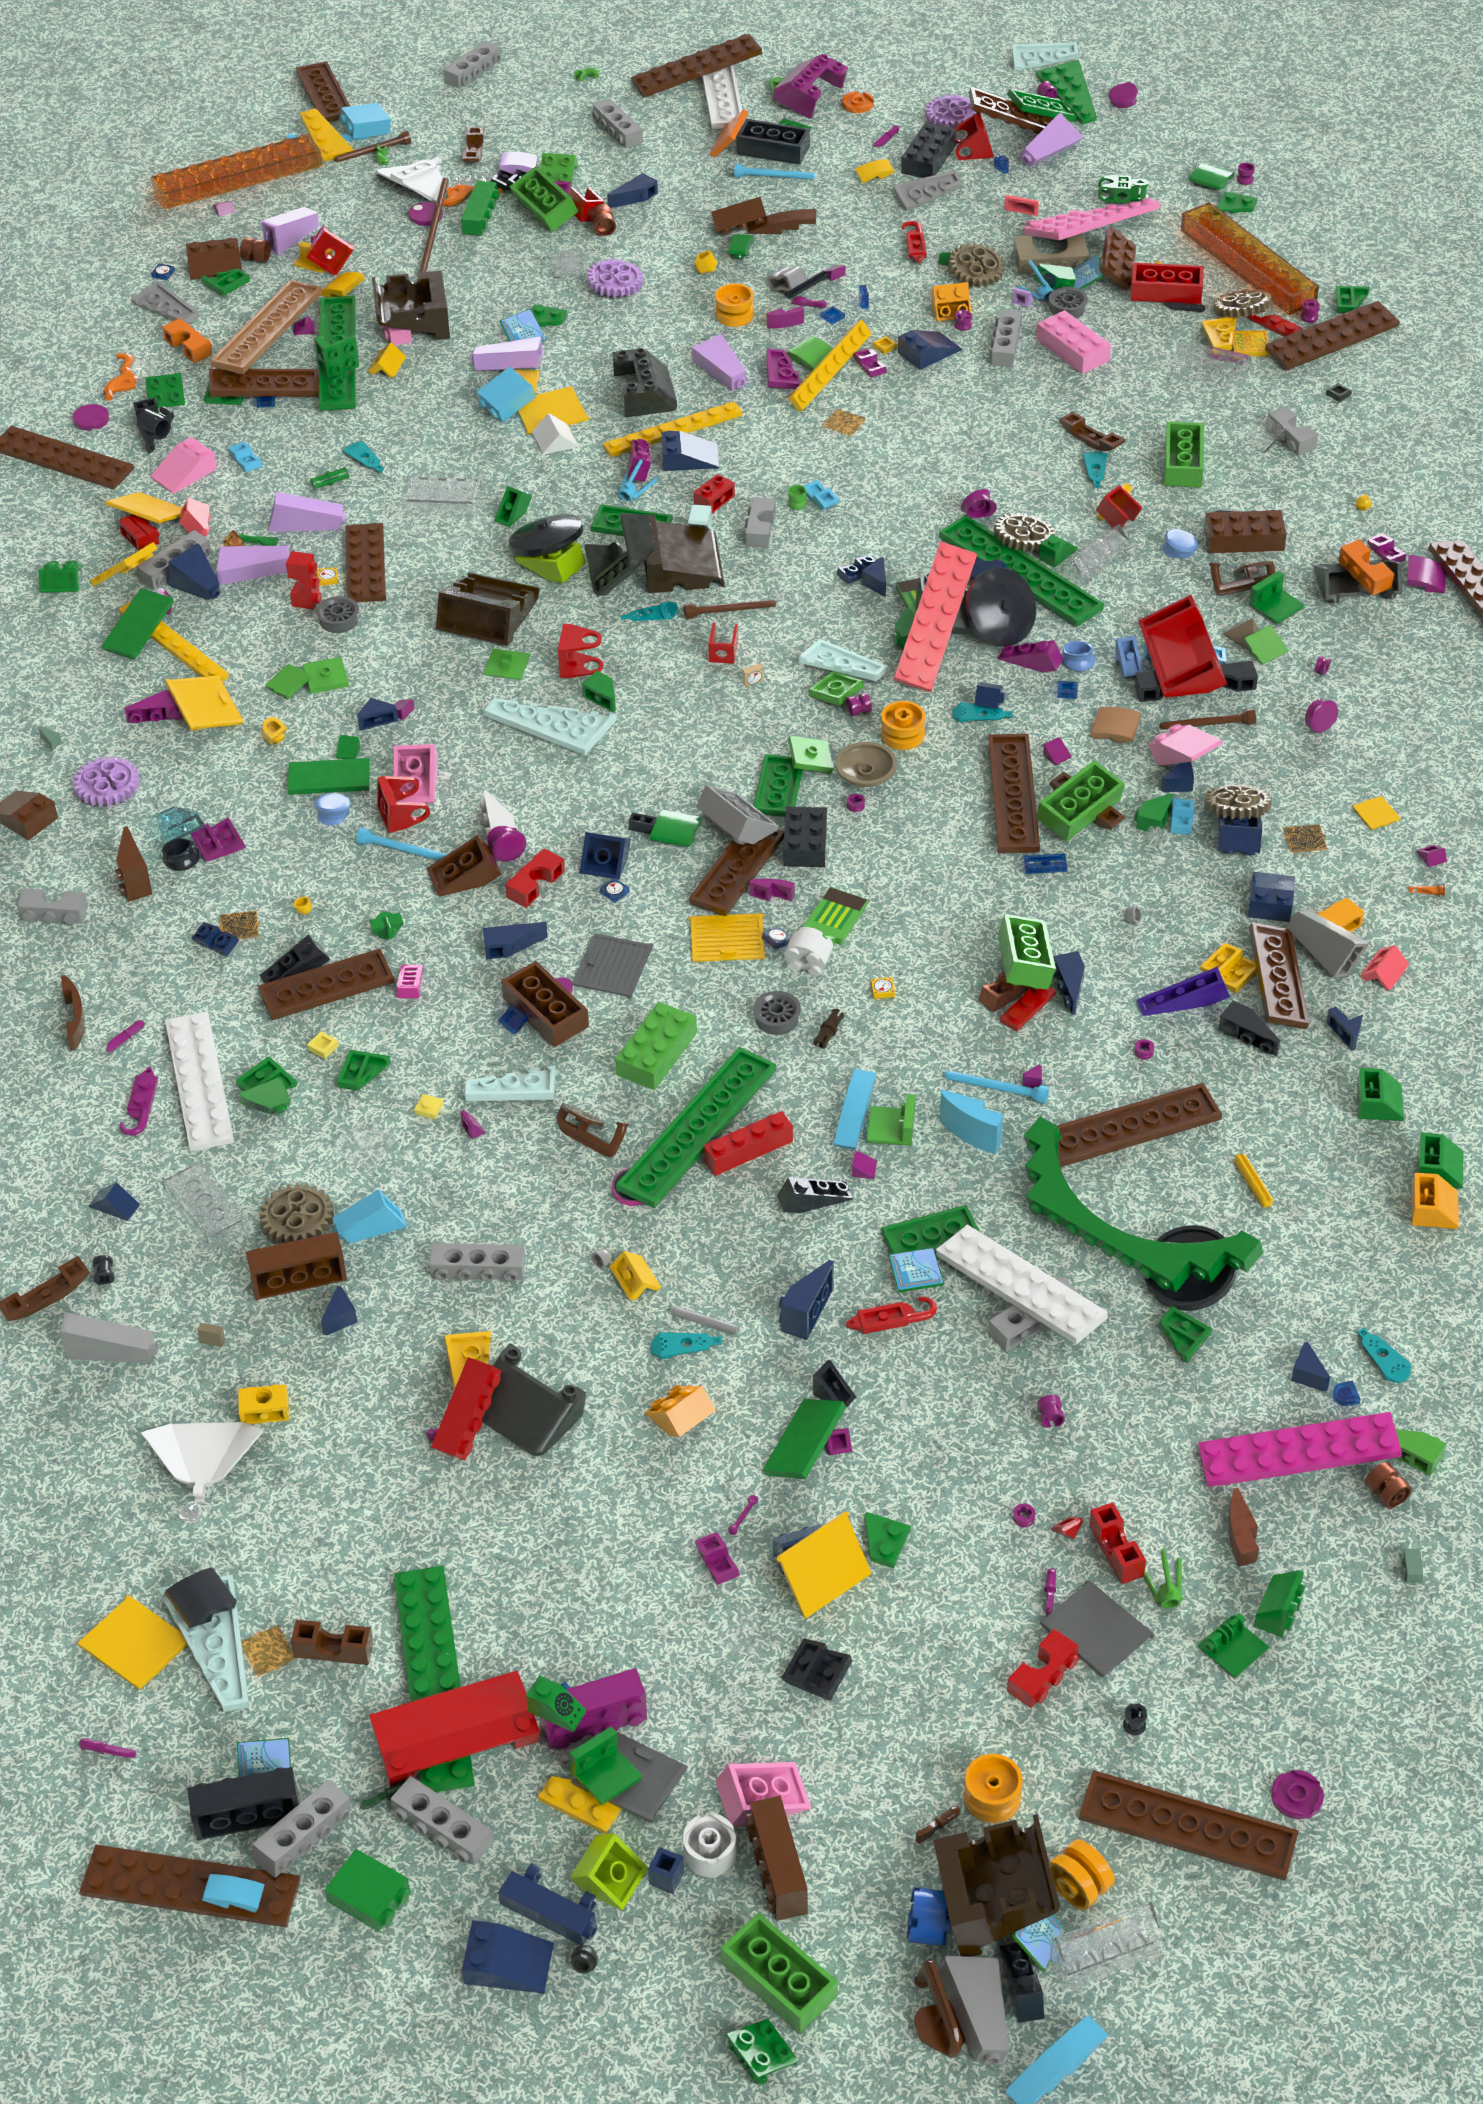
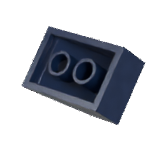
(925, 347)
(687, 452)
(1240, 835)
(1271, 896)
(806, 1301)
(506, 1958)

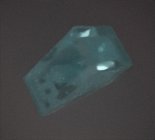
(179, 822)

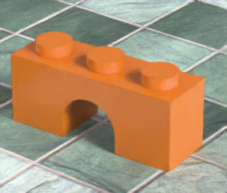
(194, 344)
(1355, 560)

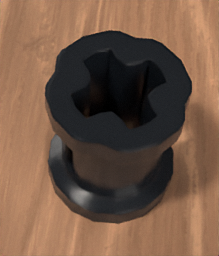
(103, 1270)
(1132, 1717)

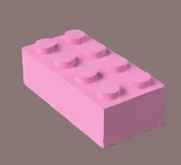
(1073, 341)

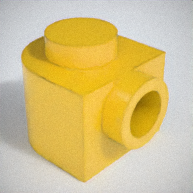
(705, 262)
(273, 730)

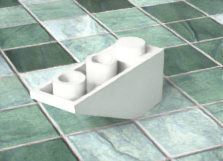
(495, 813)

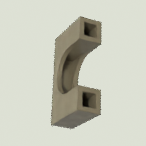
(1074, 253)

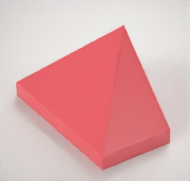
(1021, 205)

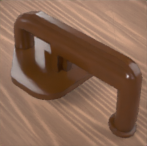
(1240, 585)
(588, 1139)
(937, 2023)

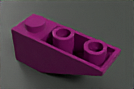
(639, 450)
(1038, 656)
(154, 708)

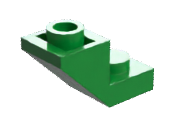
(740, 245)

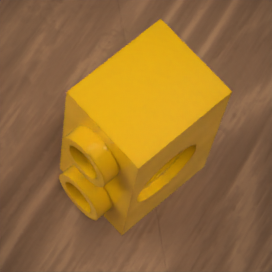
(263, 1404)

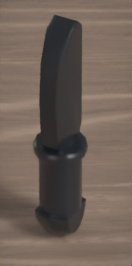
(1185, 307)

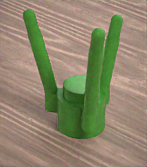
(1168, 1594)

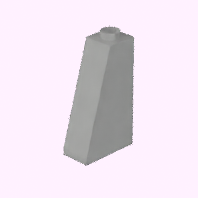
(1327, 942)
(106, 1341)
(977, 2000)

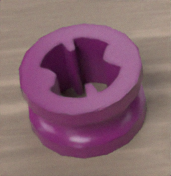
(1322, 665)
(855, 798)
(1144, 1043)
(1019, 1520)

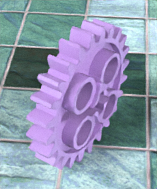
(949, 110)
(615, 278)
(94, 781)

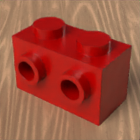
(714, 492)

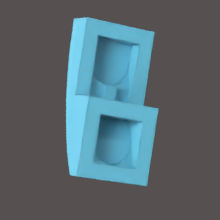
(244, 456)
(820, 496)
(1182, 816)
(234, 1891)

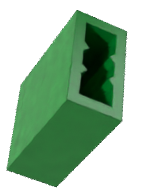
(368, 1890)

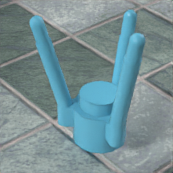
(1043, 290)
(628, 490)

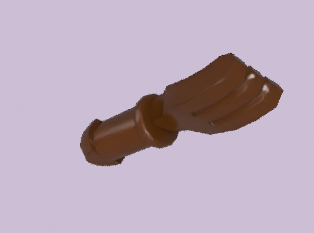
(939, 1822)

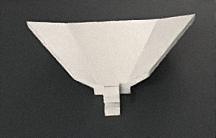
(420, 177)
(201, 1451)

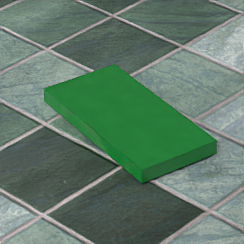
(1040, 105)
(609, 522)
(137, 623)
(329, 776)
(777, 785)
(927, 1230)
(804, 1438)

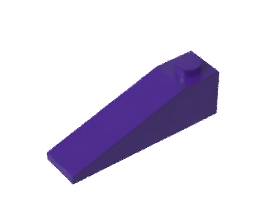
(1191, 993)

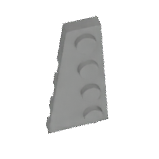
(926, 189)
(165, 303)

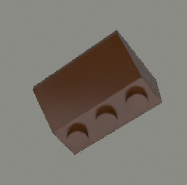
(739, 216)
(213, 257)

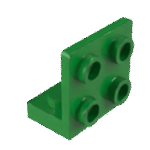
(336, 357)
(59, 577)
(1273, 601)
(603, 1767)

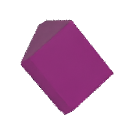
(1033, 1077)

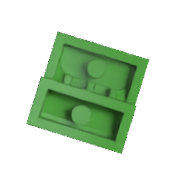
(810, 352)

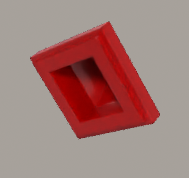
(1068, 1527)

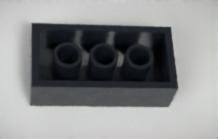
(773, 141)
(928, 150)
(242, 1802)

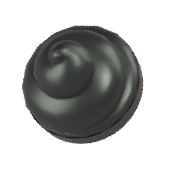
(584, 1959)

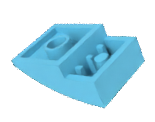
(971, 1121)

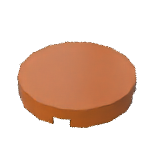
(862, 103)

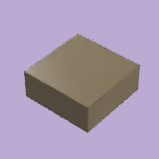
(211, 1334)

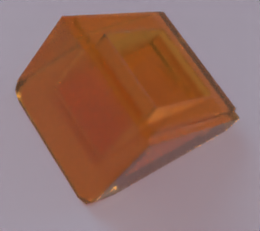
(233, 540)

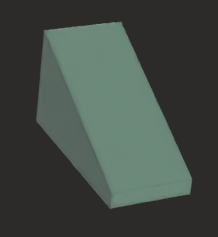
(51, 737)

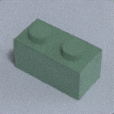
(1412, 1565)

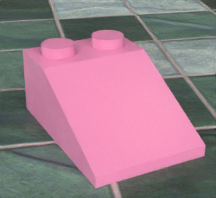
(184, 465)
(1182, 745)
(420, 763)
(757, 1781)

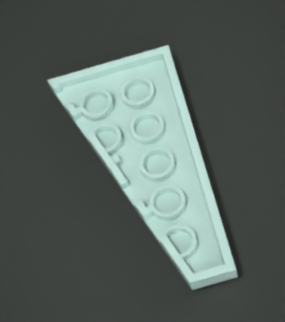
(555, 724)
(217, 1651)

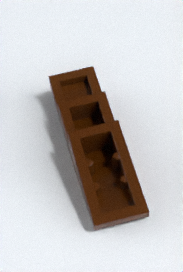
(784, 221)

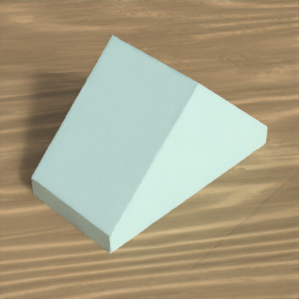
(700, 516)

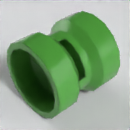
(797, 497)

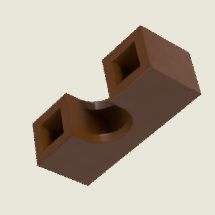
(315, 1643)

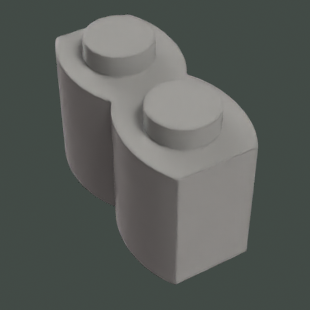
(786, 278)

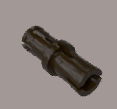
(828, 1028)

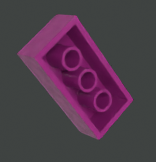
(608, 1703)

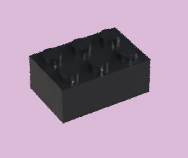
(805, 836)

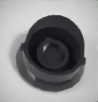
(180, 854)

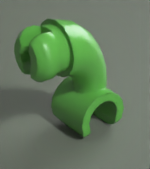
(591, 71)
(379, 156)

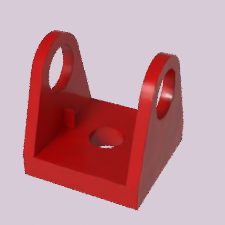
(976, 139)
(327, 240)
(571, 662)
(398, 814)

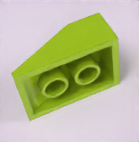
(556, 565)

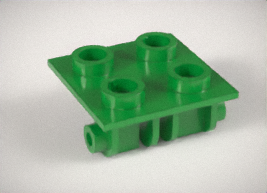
(166, 389)
(1233, 1645)
(760, 2050)

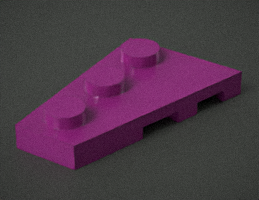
(780, 370)

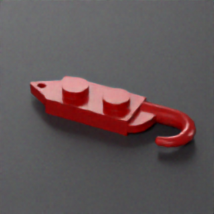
(915, 241)
(1276, 324)
(890, 1316)

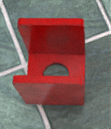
(585, 204)
(1119, 507)
(730, 649)

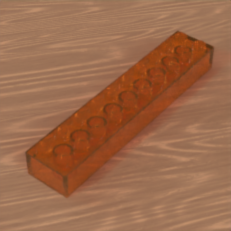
(236, 171)
(1248, 257)

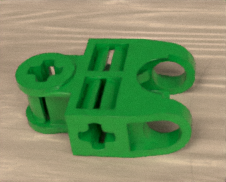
(1118, 188)

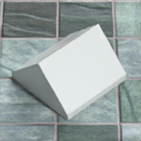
(553, 435)

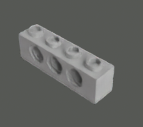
(472, 64)
(617, 123)
(1005, 338)
(155, 569)
(477, 1261)
(1015, 1325)
(457, 1822)
(301, 1829)

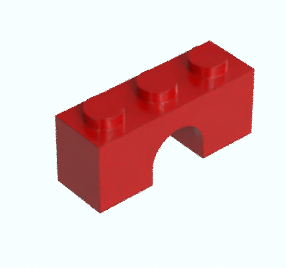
(305, 590)
(523, 886)
(1122, 1555)
(1032, 1684)

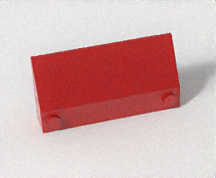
(1182, 650)
(453, 1726)

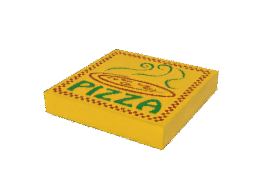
(1251, 343)

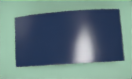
(854, 572)
(215, 939)

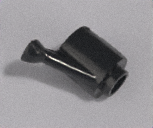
(154, 425)

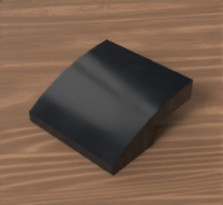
(506, 179)
(200, 1597)
(817, 1669)

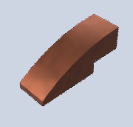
(1000, 993)
(1242, 1530)

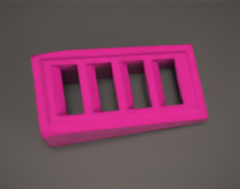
(409, 985)

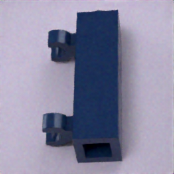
(549, 1908)

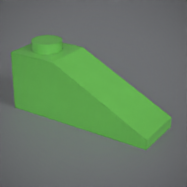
(1420, 1450)

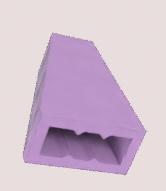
(1050, 141)
(289, 228)
(513, 354)
(720, 361)
(304, 514)
(250, 562)

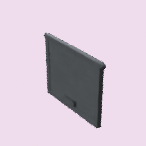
(612, 965)
(1099, 1627)
(659, 1779)

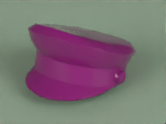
(1123, 95)
(978, 504)
(1321, 715)
(506, 843)

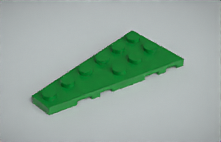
(1071, 88)

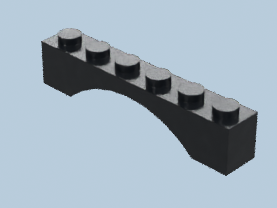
(1238, 675)

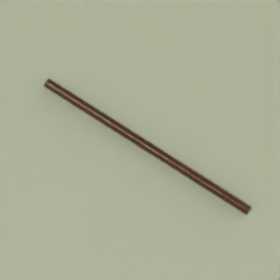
(434, 224)

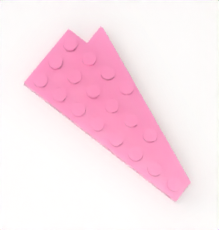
(1078, 222)

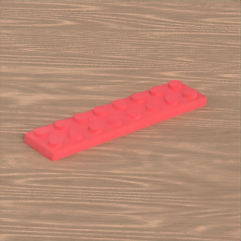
(935, 617)

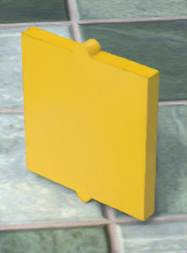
(1376, 812)

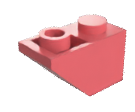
(195, 516)

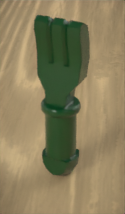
(387, 1793)

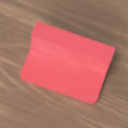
(1386, 967)

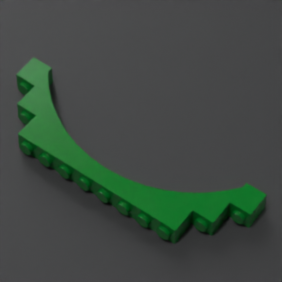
(1161, 1261)

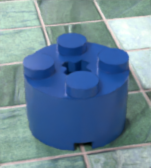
(928, 1917)

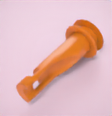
(1432, 890)

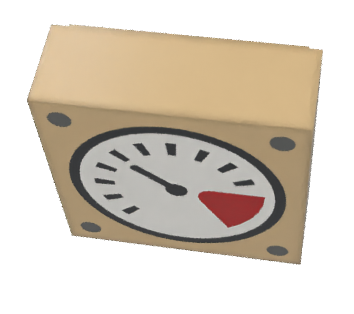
(752, 675)

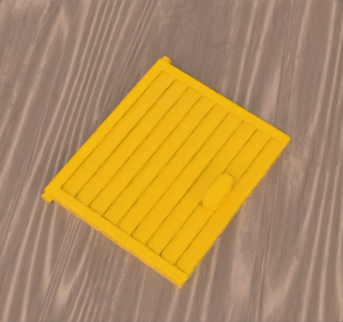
(559, 403)
(146, 507)
(204, 702)
(727, 937)
(824, 1565)
(133, 1642)

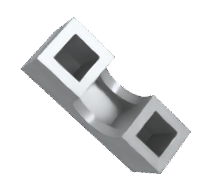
(1297, 439)
(759, 522)
(68, 909)

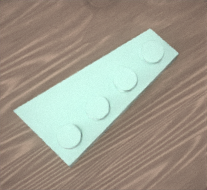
(1042, 54)
(834, 658)
(521, 1087)

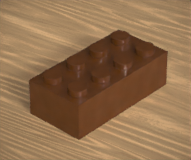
(1245, 531)
(546, 1003)
(296, 1265)
(777, 1858)

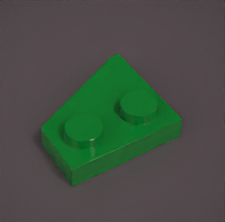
(1237, 203)
(226, 281)
(1350, 297)
(548, 316)
(361, 1068)
(264, 1072)
(1184, 1332)
(885, 1539)

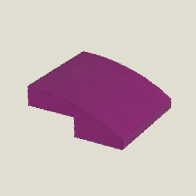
(1426, 574)
(218, 840)

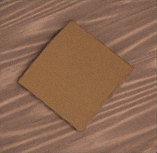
(1116, 724)

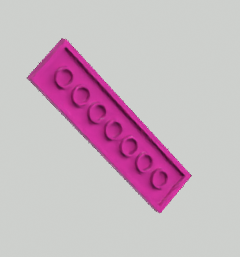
(1299, 1449)

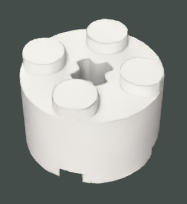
(808, 951)
(709, 1845)

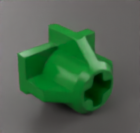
(386, 924)

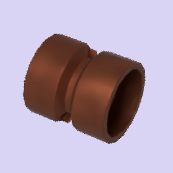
(603, 220)
(255, 250)
(1387, 1483)

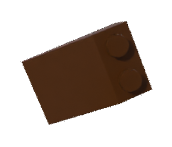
(27, 813)
(464, 868)
(131, 869)

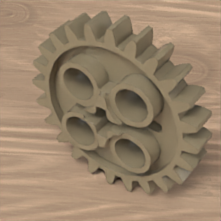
(976, 264)
(1242, 303)
(1022, 531)
(1237, 801)
(296, 1213)

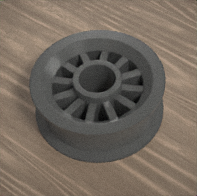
(1068, 299)
(338, 614)
(777, 1012)

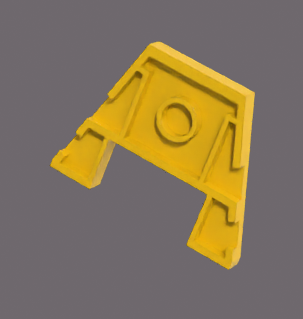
(127, 564)

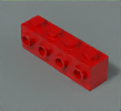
(748, 1143)
(466, 1409)

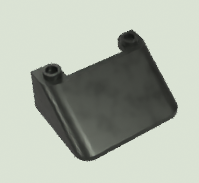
(1338, 582)
(528, 1409)

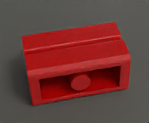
(138, 531)

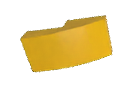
(870, 170)

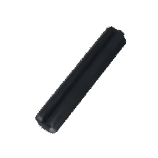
(811, 281)

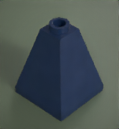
(193, 574)

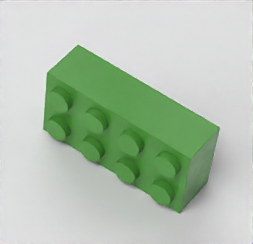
(544, 198)
(1184, 454)
(1080, 800)
(1026, 952)
(656, 1045)
(779, 1972)

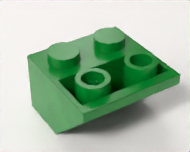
(1379, 1096)
(1440, 1156)
(1280, 1603)

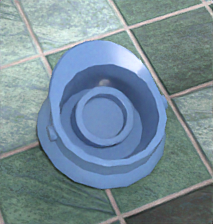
(1180, 544)
(1078, 655)
(332, 808)

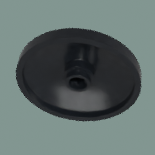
(546, 535)
(1000, 607)
(1193, 1293)

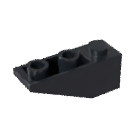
(301, 958)
(1249, 1028)
(807, 1194)
(1022, 1983)

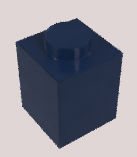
(989, 695)
(666, 1870)

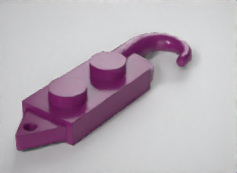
(141, 1101)

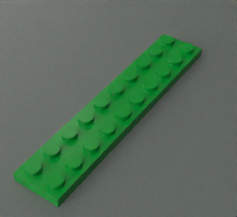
(337, 323)
(1047, 586)
(695, 1126)
(431, 1657)

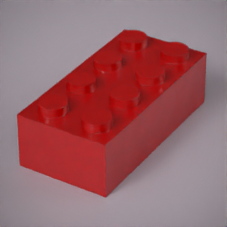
(1167, 283)

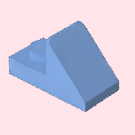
(1128, 656)

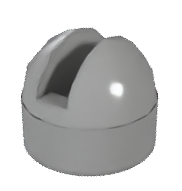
(1133, 915)
(601, 1255)

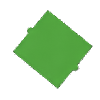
(1265, 645)
(288, 681)

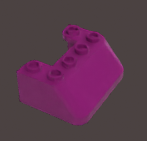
(797, 89)

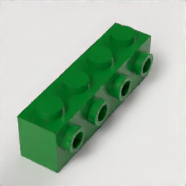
(479, 208)

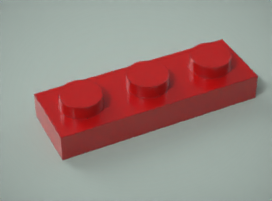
(1026, 1007)

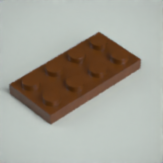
(1118, 258)

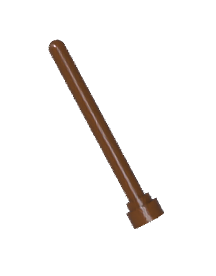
(403, 138)
(692, 610)
(1247, 716)

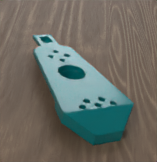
(359, 450)
(1098, 461)
(658, 612)
(969, 712)
(674, 1341)
(1393, 1366)

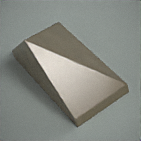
(1241, 631)

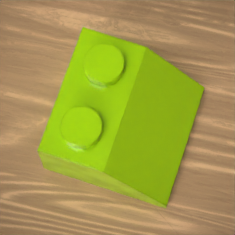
(609, 1870)

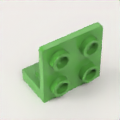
(559, 166)
(891, 1124)

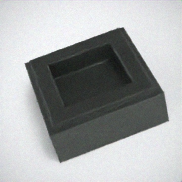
(1339, 392)

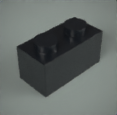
(145, 404)
(641, 823)

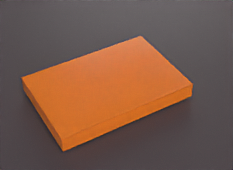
(729, 133)

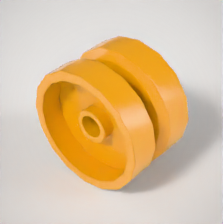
(734, 304)
(903, 725)
(993, 1788)
(1081, 1874)

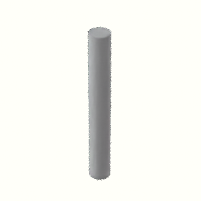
(705, 1320)

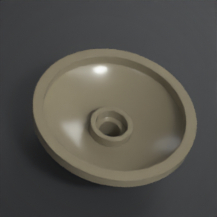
(866, 764)

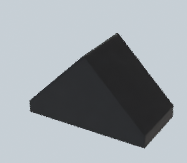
(831, 1386)

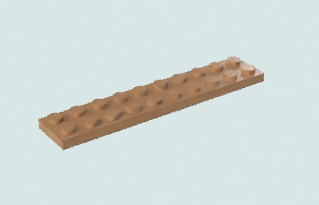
(266, 327)

